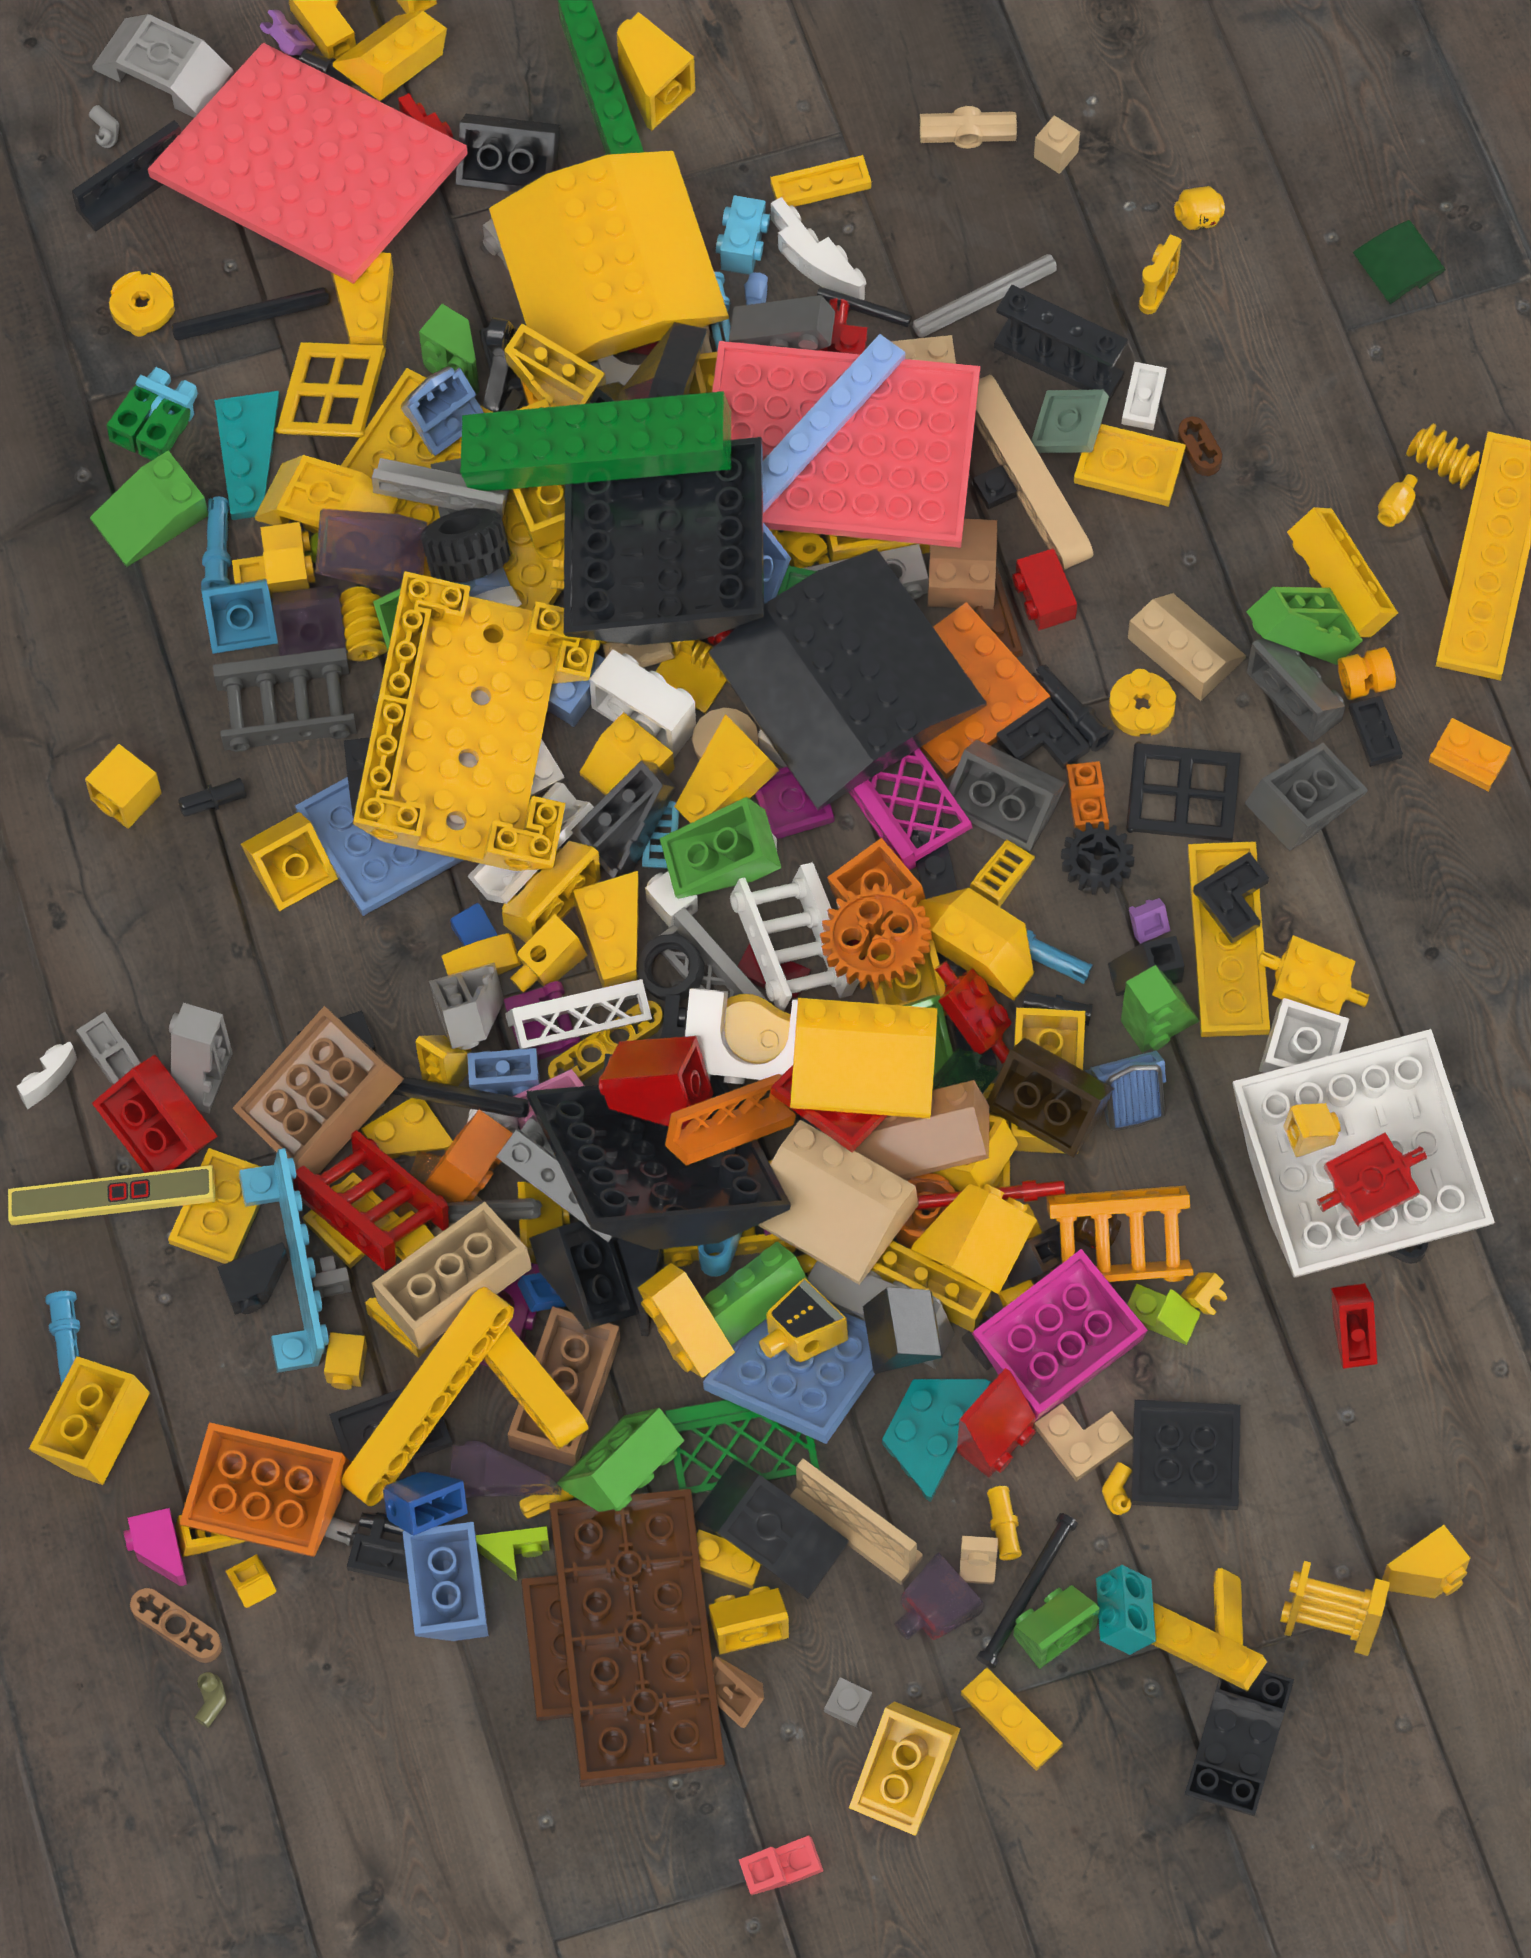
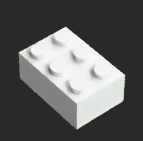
(645, 697)

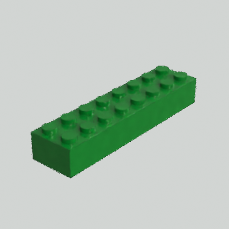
(596, 442)

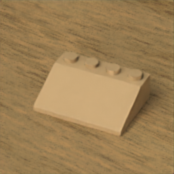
(840, 1202)

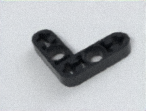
(498, 337)

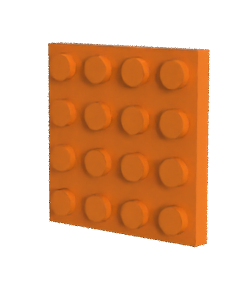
(995, 674)

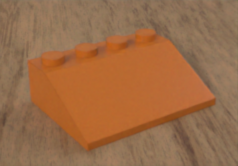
(264, 1489)

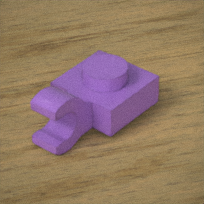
(289, 36)

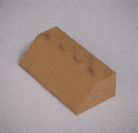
(950, 1138)

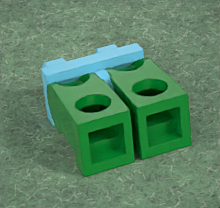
(152, 415)

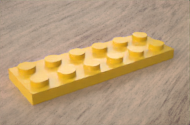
(1227, 973)

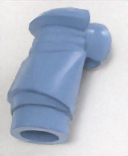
(756, 288)

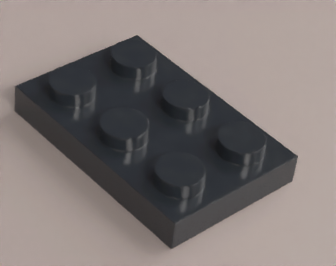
(358, 1422)

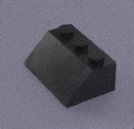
(506, 152)

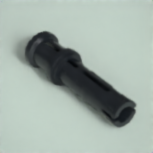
(1080, 716)

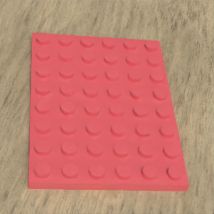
(308, 162)
(893, 465)

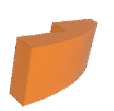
(1087, 795)

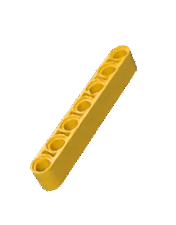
(427, 1396)

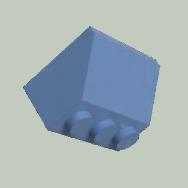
(446, 1583)

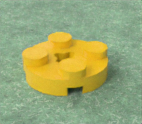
(141, 319)
(1147, 686)

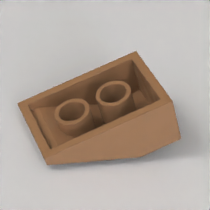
(967, 571)

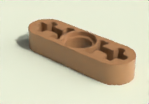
(160, 1603)

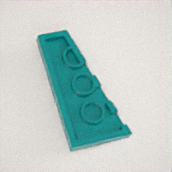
(246, 442)

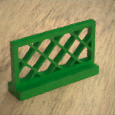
(727, 1413)

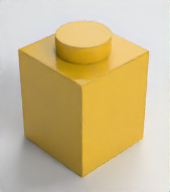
(345, 1360)

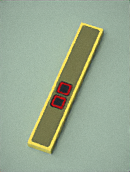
(111, 1195)

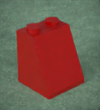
(655, 1078)

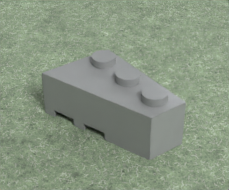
(468, 1004)
(199, 1053)

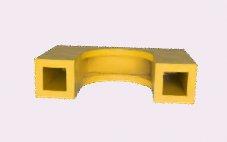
(330, 29)

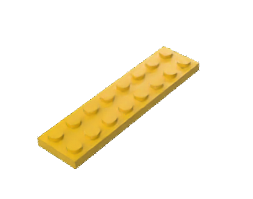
(1490, 562)

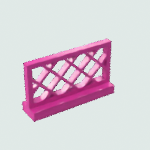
(891, 829)

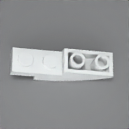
(817, 260)

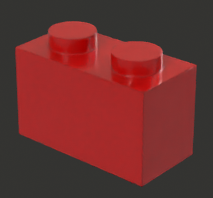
(1045, 589)

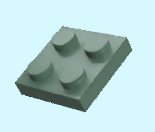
(1069, 421)

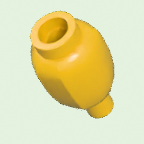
(1397, 501)

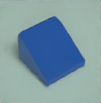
(472, 925)

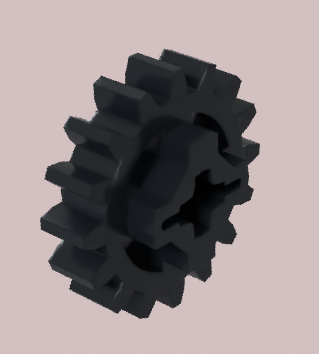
(1113, 859)

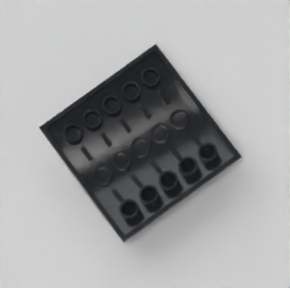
(666, 553)
(845, 676)
(639, 1188)

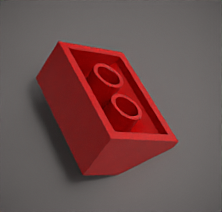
(154, 1117)

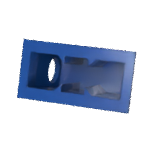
(424, 1501)

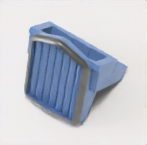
(438, 408)
(1136, 1092)

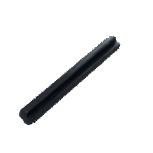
(250, 313)
(463, 1097)

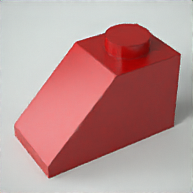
(1354, 1325)

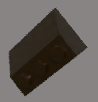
(1048, 1097)

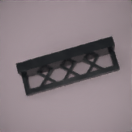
(132, 183)

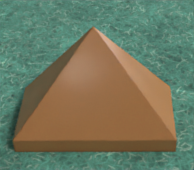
(736, 1691)

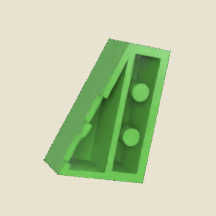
(1305, 621)
(1154, 1010)

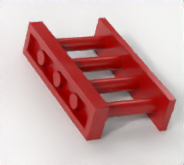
(360, 1226)

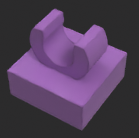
(1149, 920)

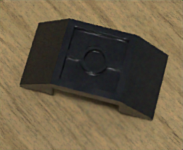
(771, 1528)
(1239, 1742)

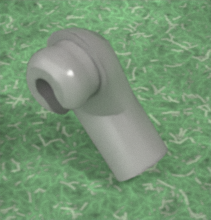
(108, 127)

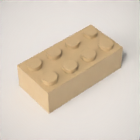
(440, 1277)

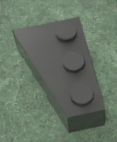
(785, 323)

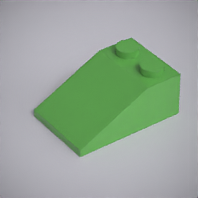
(150, 509)
(720, 850)

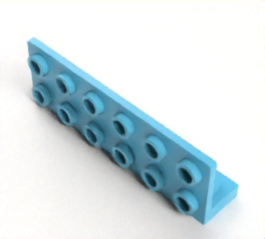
(272, 1185)

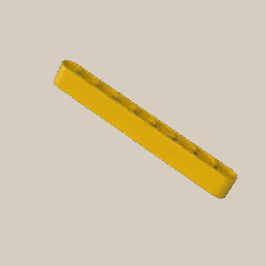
(517, 1368)

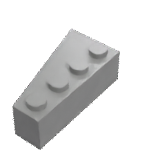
(851, 1298)

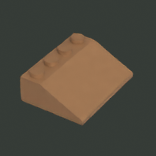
(318, 1092)

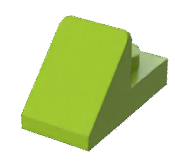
(1164, 1314)
(503, 1546)

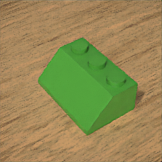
(752, 1290)
(623, 1460)

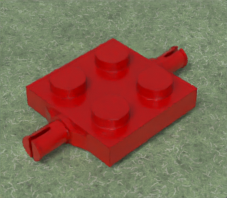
(974, 1011)
(1371, 1179)

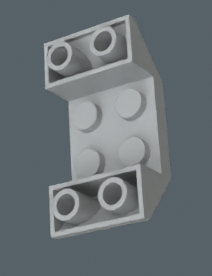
(165, 60)

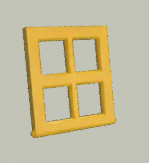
(329, 390)

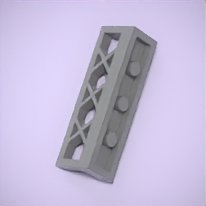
(433, 487)
(712, 955)

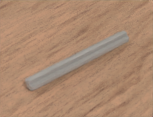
(983, 296)

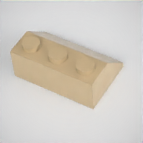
(1184, 644)

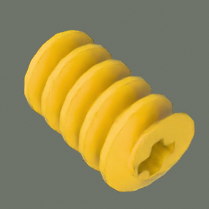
(1444, 456)
(361, 624)

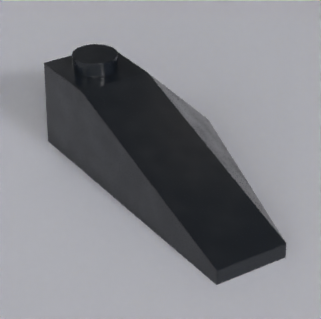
(668, 366)

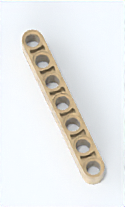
(1029, 475)

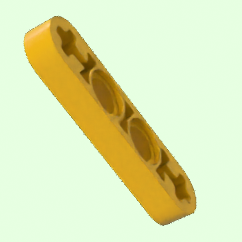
(602, 1042)

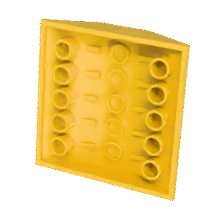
(608, 254)

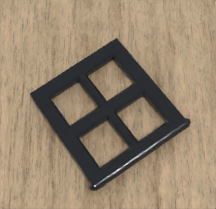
(1183, 792)

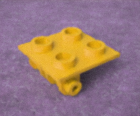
(693, 672)

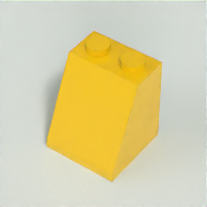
(654, 68)
(978, 1236)

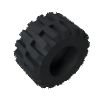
(465, 545)

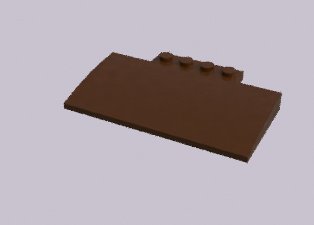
(626, 1640)

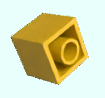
(123, 786)

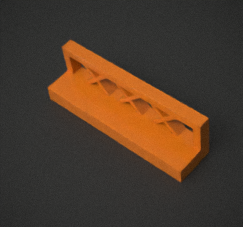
(727, 1127)

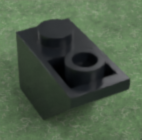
(1162, 952)

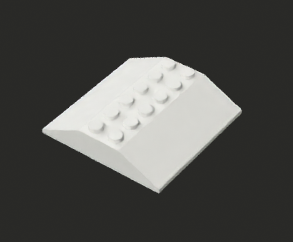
(1373, 1091)

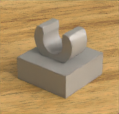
(331, 1280)

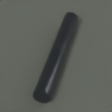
(867, 307)

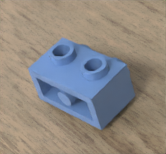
(503, 1071)

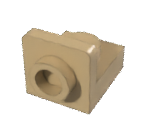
(978, 1559)

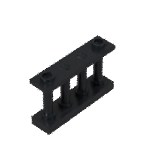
(1059, 342)

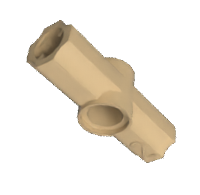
(968, 127)

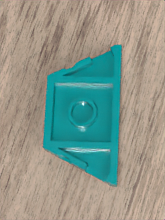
(927, 1426)

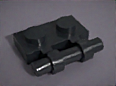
(376, 1555)

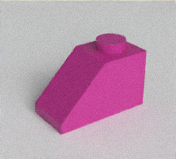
(156, 1544)

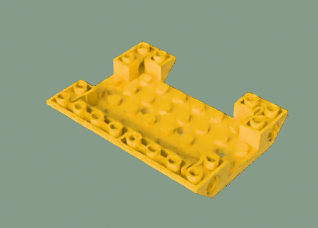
(430, 719)

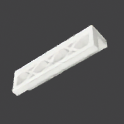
(502, 884)
(577, 1002)

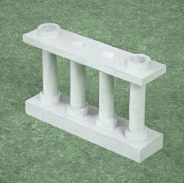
(815, 903)

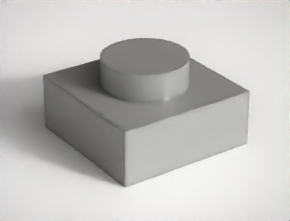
(848, 1702)

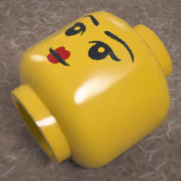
(1199, 208)

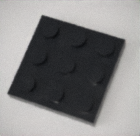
(1186, 1454)

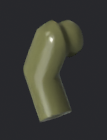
(213, 1696)

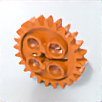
(903, 948)

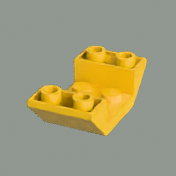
(310, 484)

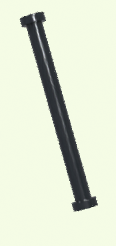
(989, 1655)

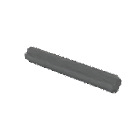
(505, 1209)

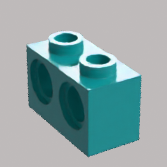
(1125, 1609)

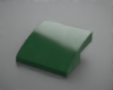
(1399, 261)

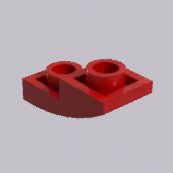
(417, 112)

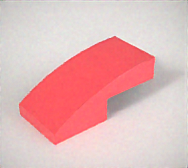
(781, 1866)

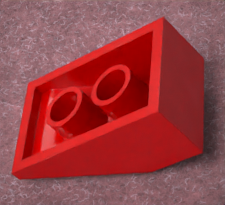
(996, 1425)

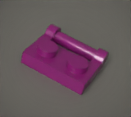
(534, 1029)

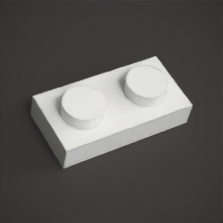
(1143, 396)

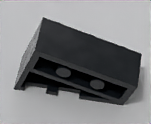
(627, 818)

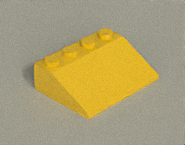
(863, 1058)

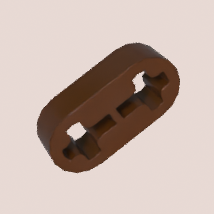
(1205, 442)

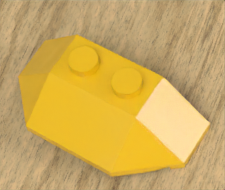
(982, 938)

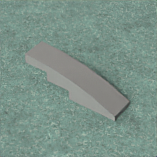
(108, 1047)

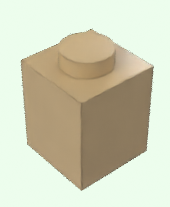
(1056, 144)

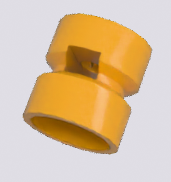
(1371, 672)

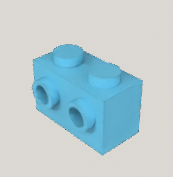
(743, 233)

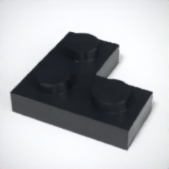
(1047, 728)
(1225, 894)

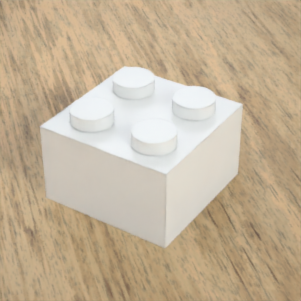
(1301, 1035)

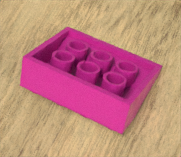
(1060, 1333)

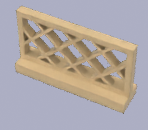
(864, 1528)

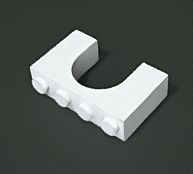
(707, 1022)

